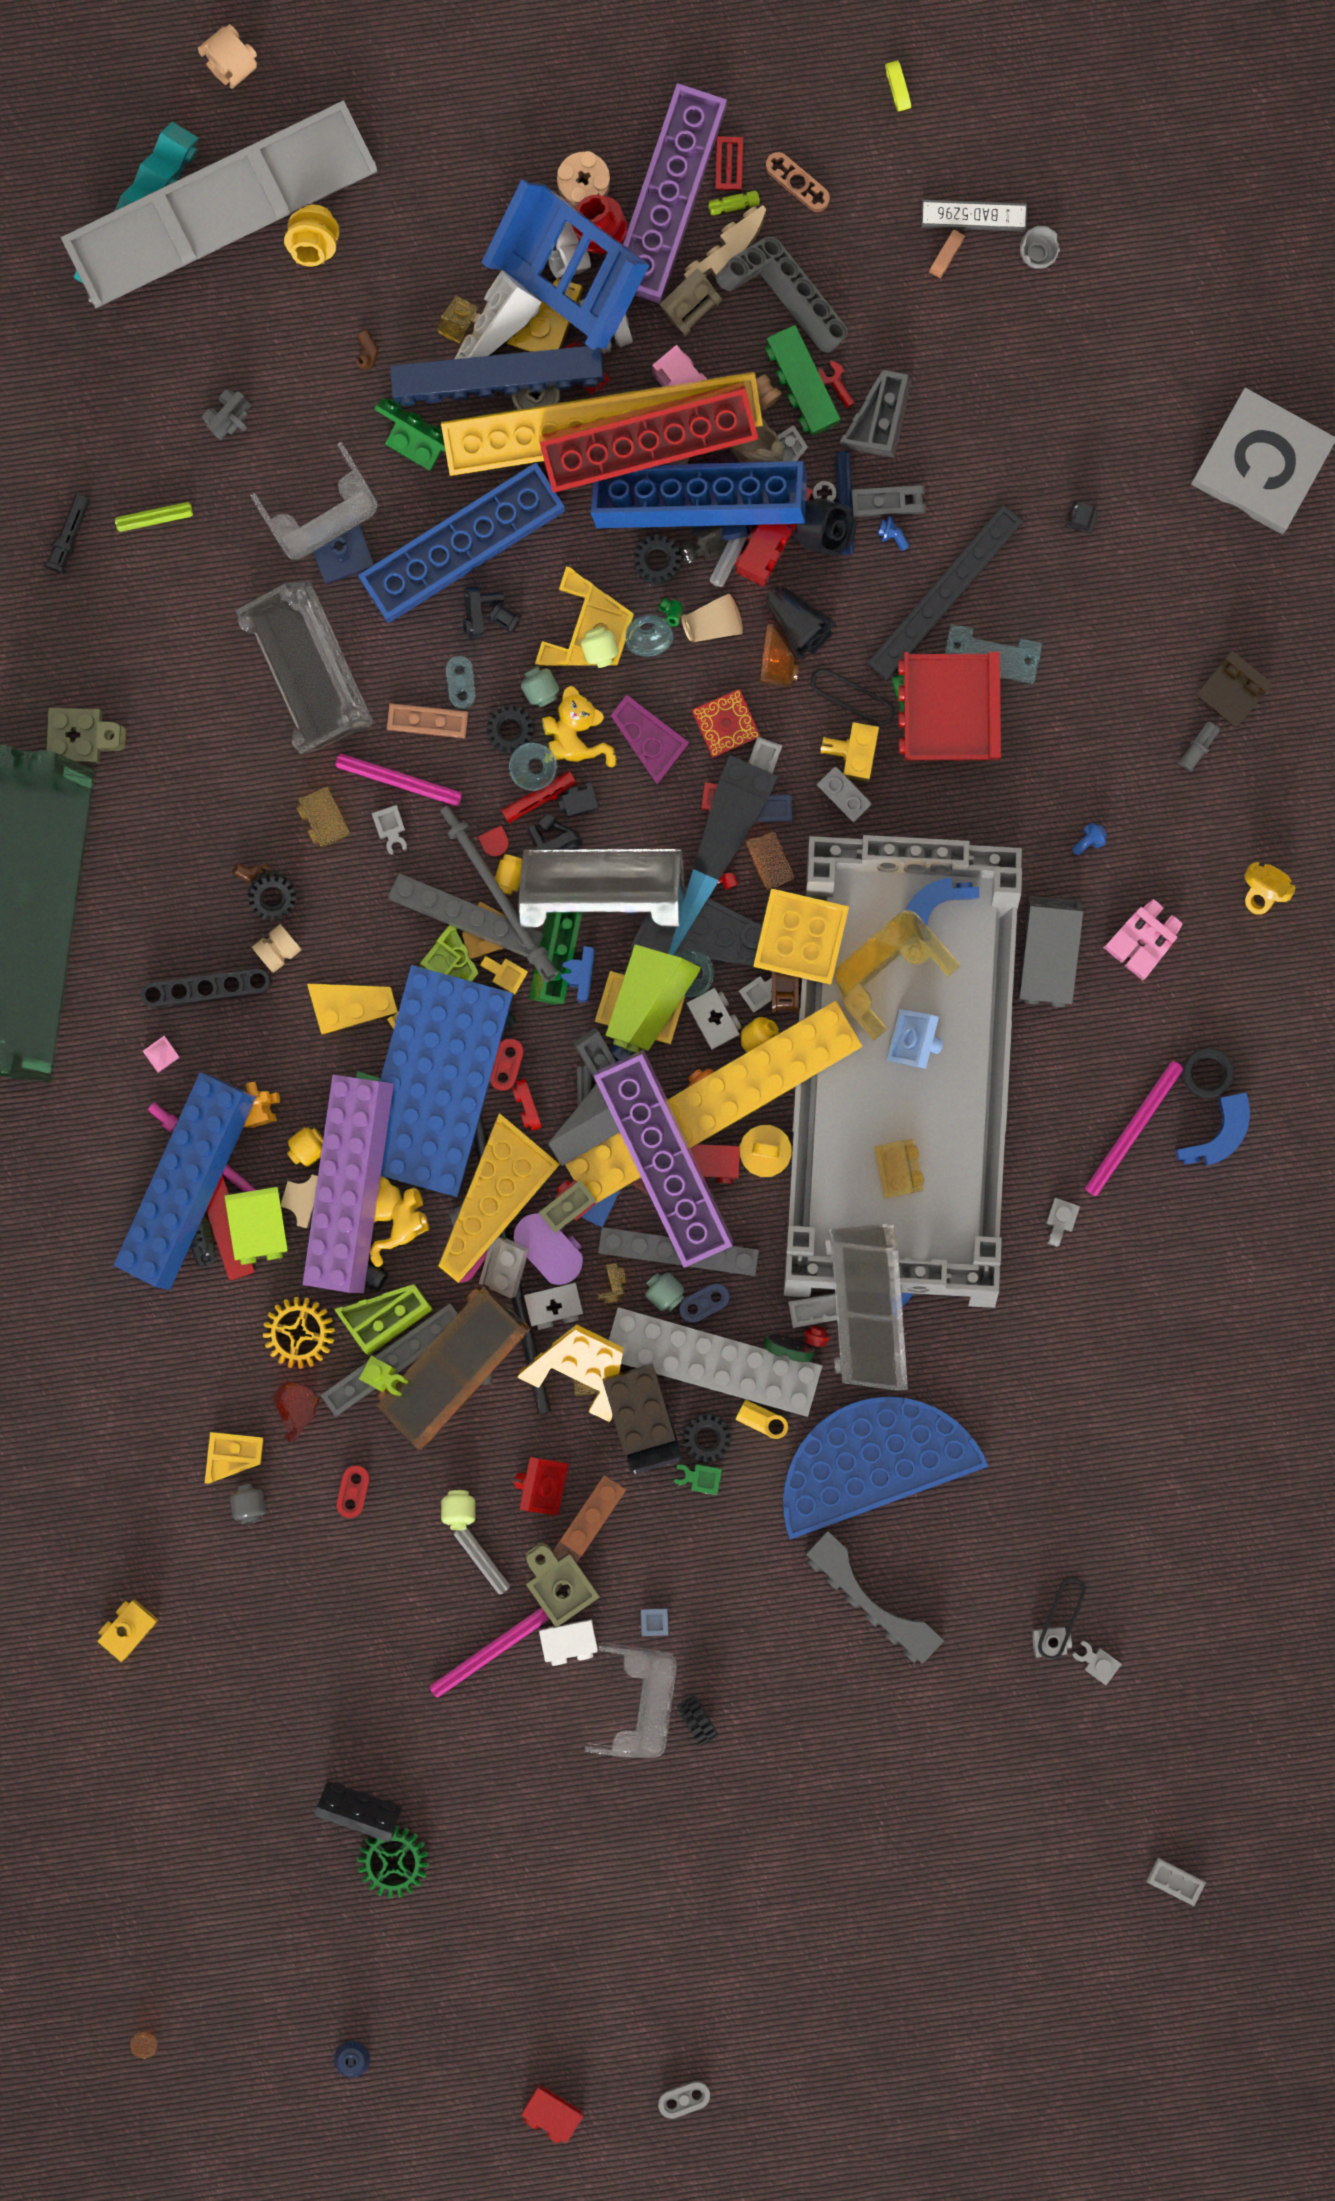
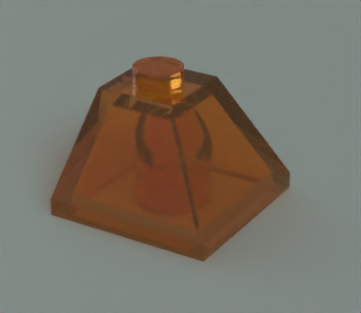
(777, 661)

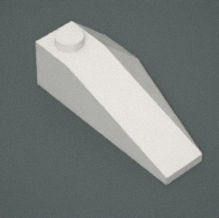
(506, 312)

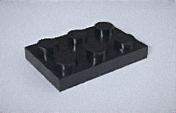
(358, 1811)

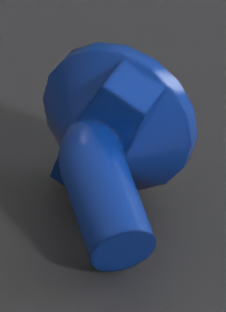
(888, 529)
(1094, 834)

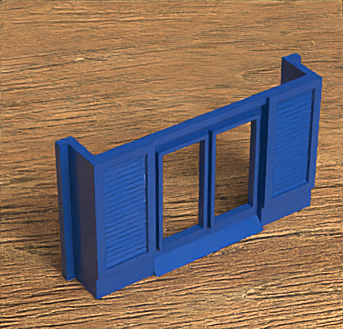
(527, 241)

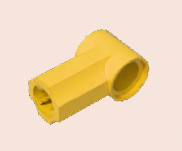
(759, 1419)

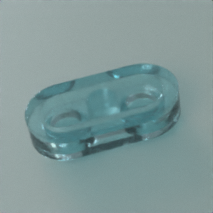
(460, 683)

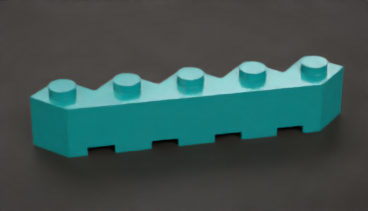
(163, 167)

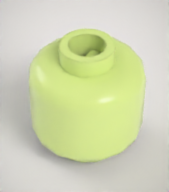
(599, 647)
(458, 1509)

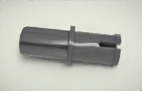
(1199, 746)

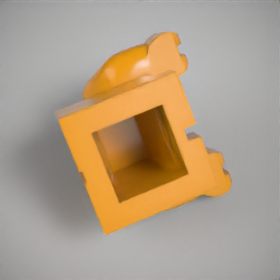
(260, 1112)

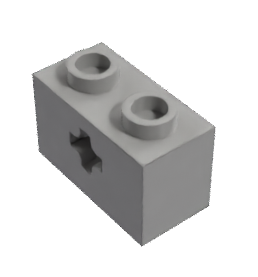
(714, 1034)
(566, 1295)

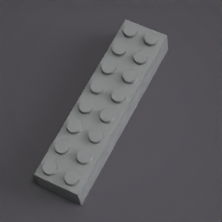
(715, 1362)

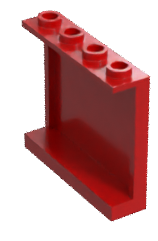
(950, 707)

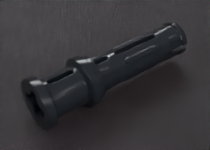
(63, 545)

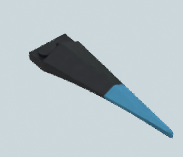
(734, 809)

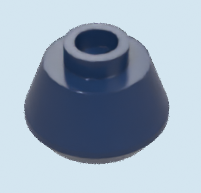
(352, 2050)

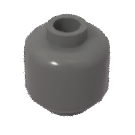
(247, 1504)

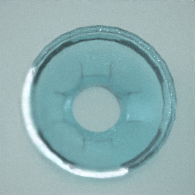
(650, 641)
(520, 769)
(700, 985)

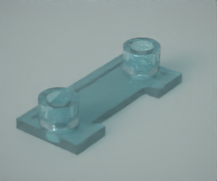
(1011, 658)

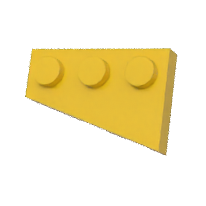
(349, 1005)

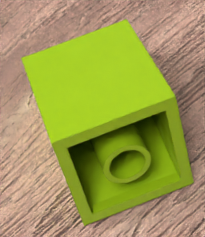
(256, 1225)

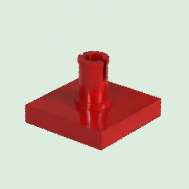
(542, 1485)

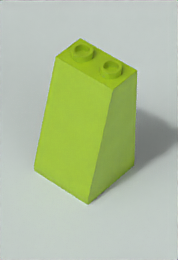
(648, 997)

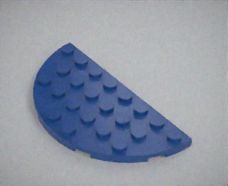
(872, 1458)

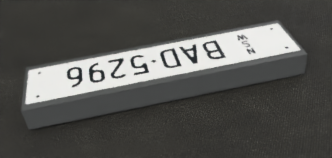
(974, 215)

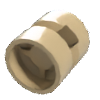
(276, 948)

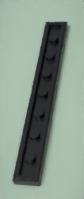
(945, 592)

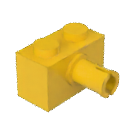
(857, 751)
(127, 1629)

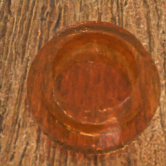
(143, 2045)

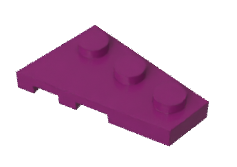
(649, 737)

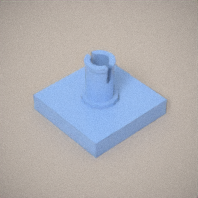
(914, 1039)

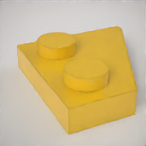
(231, 1454)

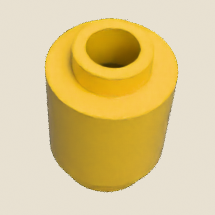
(509, 874)

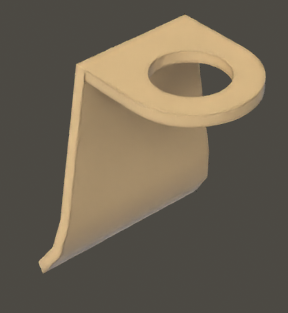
(713, 620)

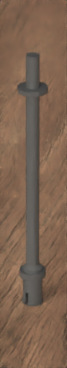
(537, 954)

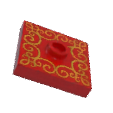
(725, 723)

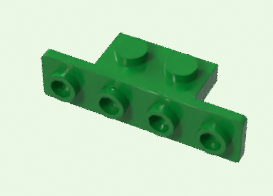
(412, 435)

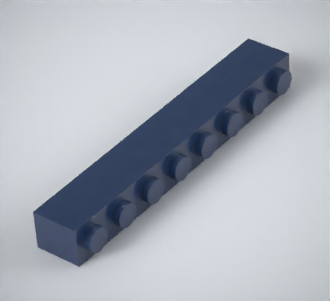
(497, 374)

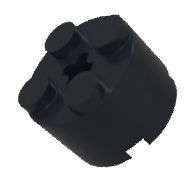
(826, 527)

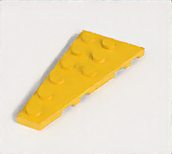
(502, 1185)

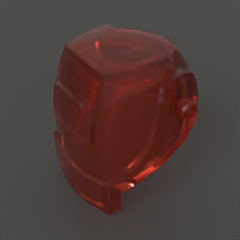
(295, 1407)

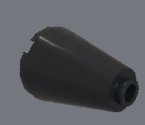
(799, 622)

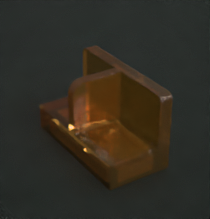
(770, 860)

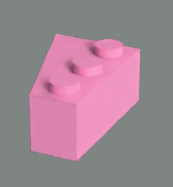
(675, 369)

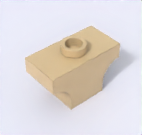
(301, 1200)

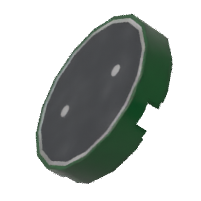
(793, 1347)

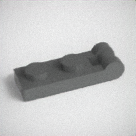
(887, 501)

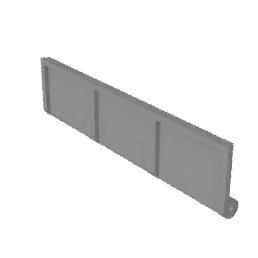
(219, 204)

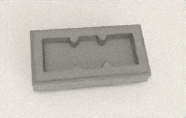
(765, 754)
(813, 1310)
(1175, 1881)

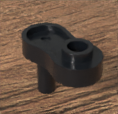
(472, 601)
(567, 841)

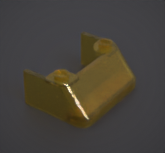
(902, 935)

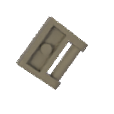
(686, 297)

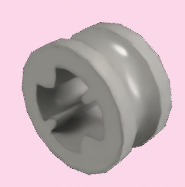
(818, 487)

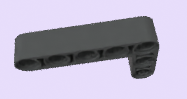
(790, 285)

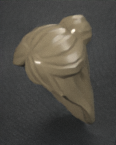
(765, 449)

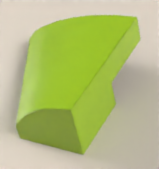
(450, 957)

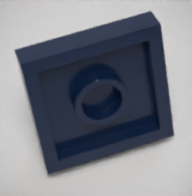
(344, 556)

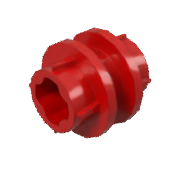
(606, 215)

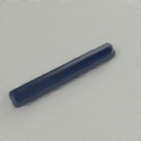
(844, 489)

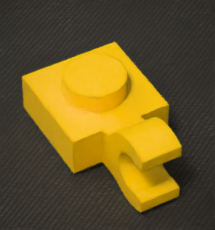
(507, 975)

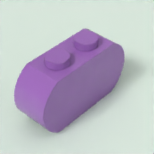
(549, 1251)

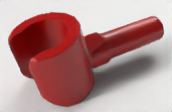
(728, 880)

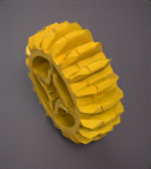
(277, 1327)

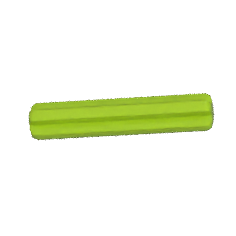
(153, 516)

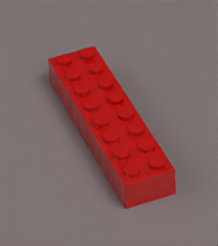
(648, 437)

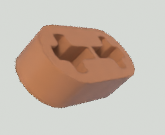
(947, 253)

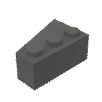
(880, 419)

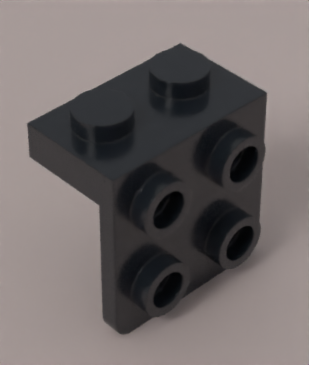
(655, 1456)

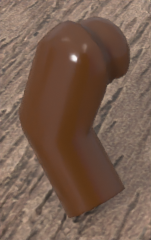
(249, 873)

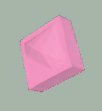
(161, 1054)

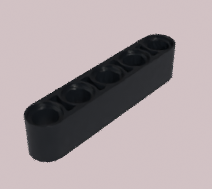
(193, 985)

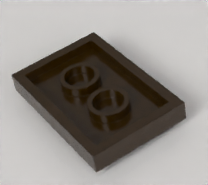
(638, 1409)

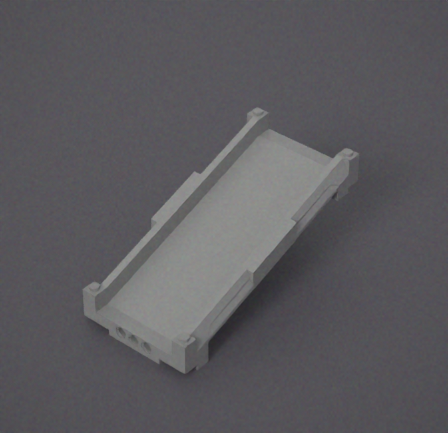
(949, 1109)

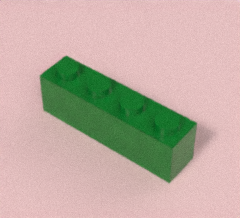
(802, 381)
(559, 939)

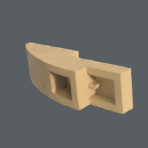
(734, 240)

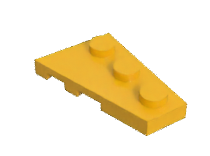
(547, 328)

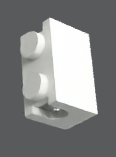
(568, 1641)

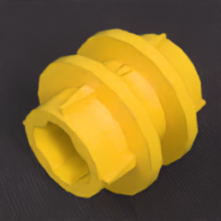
(311, 235)

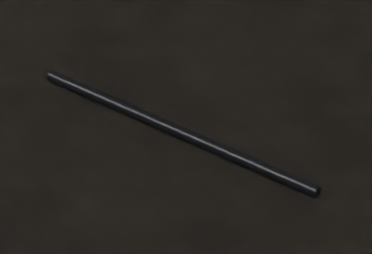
(518, 1301)

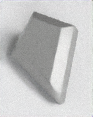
(793, 444)

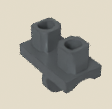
(230, 416)

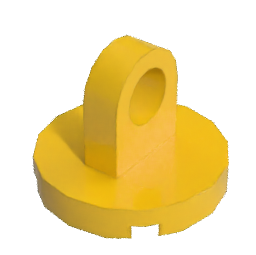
(1270, 884)
(765, 1151)

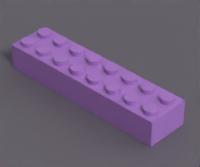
(673, 185)
(663, 1158)
(348, 1184)

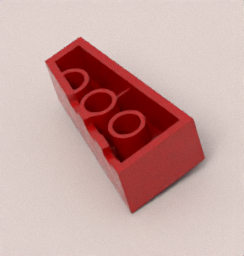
(764, 550)

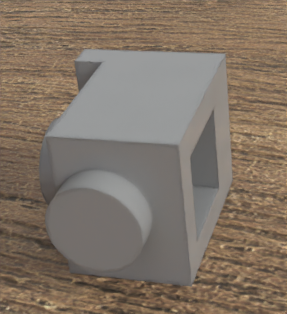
(1057, 1632)

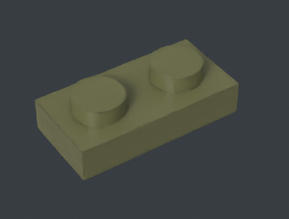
(567, 1206)

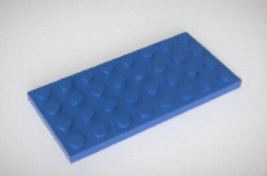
(440, 1076)

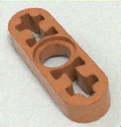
(779, 174)

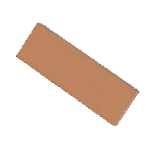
(427, 721)

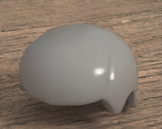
(1039, 247)

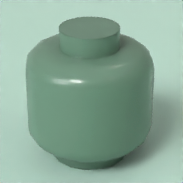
(539, 686)
(664, 1291)

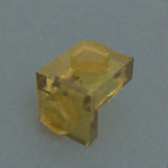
(457, 319)
(616, 1278)

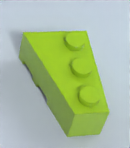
(384, 1317)

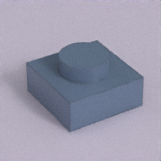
(654, 1622)

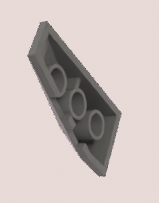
(584, 1129)

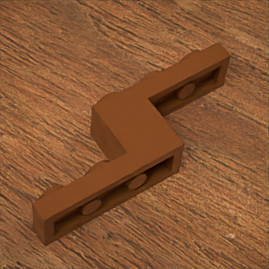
(589, 1520)

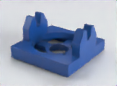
(581, 974)

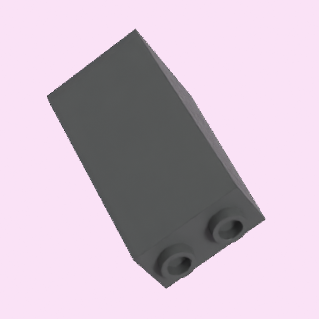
(1050, 950)

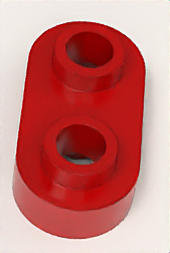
(507, 1065)
(529, 1116)
(353, 1491)

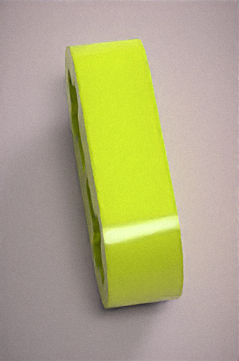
(898, 86)

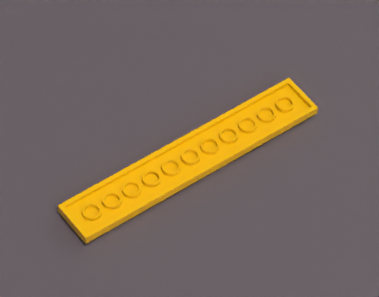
(513, 435)
(730, 1093)

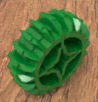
(402, 1870)

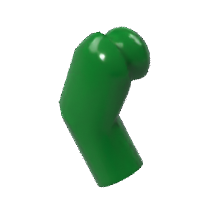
(673, 611)

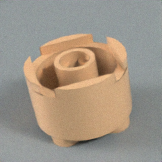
(228, 56)
(585, 166)

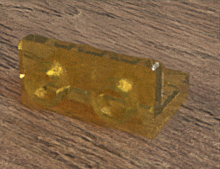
(323, 817)
(899, 1168)

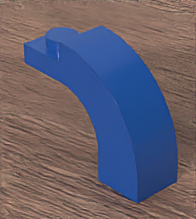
(940, 892)
(1234, 1125)

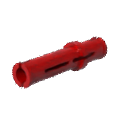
(538, 797)

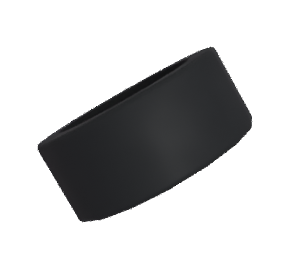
(1226, 1065)

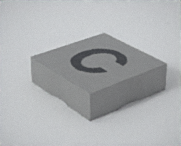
(1264, 461)

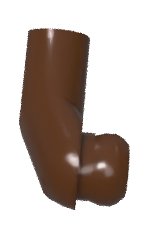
(369, 351)

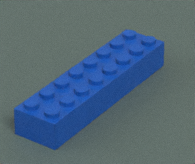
(702, 495)
(461, 543)
(184, 1181)

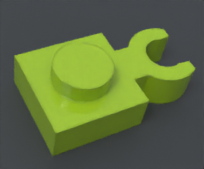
(380, 1376)

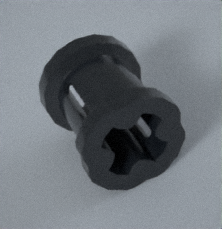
(505, 618)

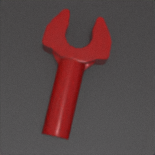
(835, 382)

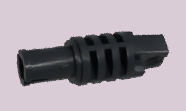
(203, 1245)

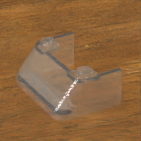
(355, 509)
(658, 1677)

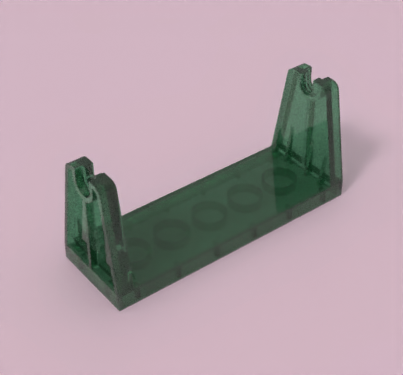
(41, 865)

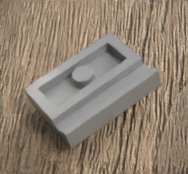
(504, 1266)

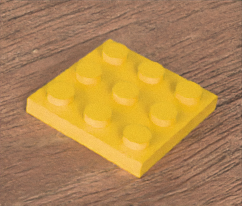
(801, 936)

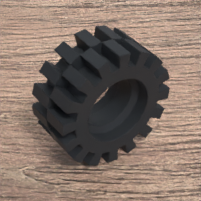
(652, 544)
(509, 713)
(271, 880)
(720, 1447)
(697, 1720)

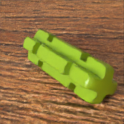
(733, 203)

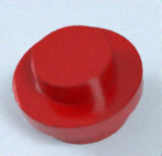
(816, 1336)

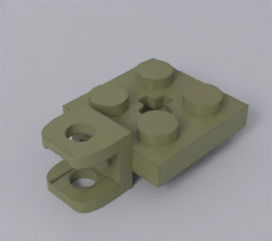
(93, 734)
(553, 1572)

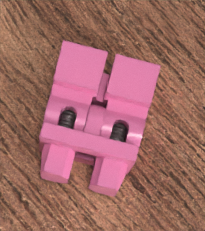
(1145, 957)

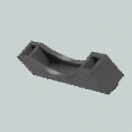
(914, 1635)

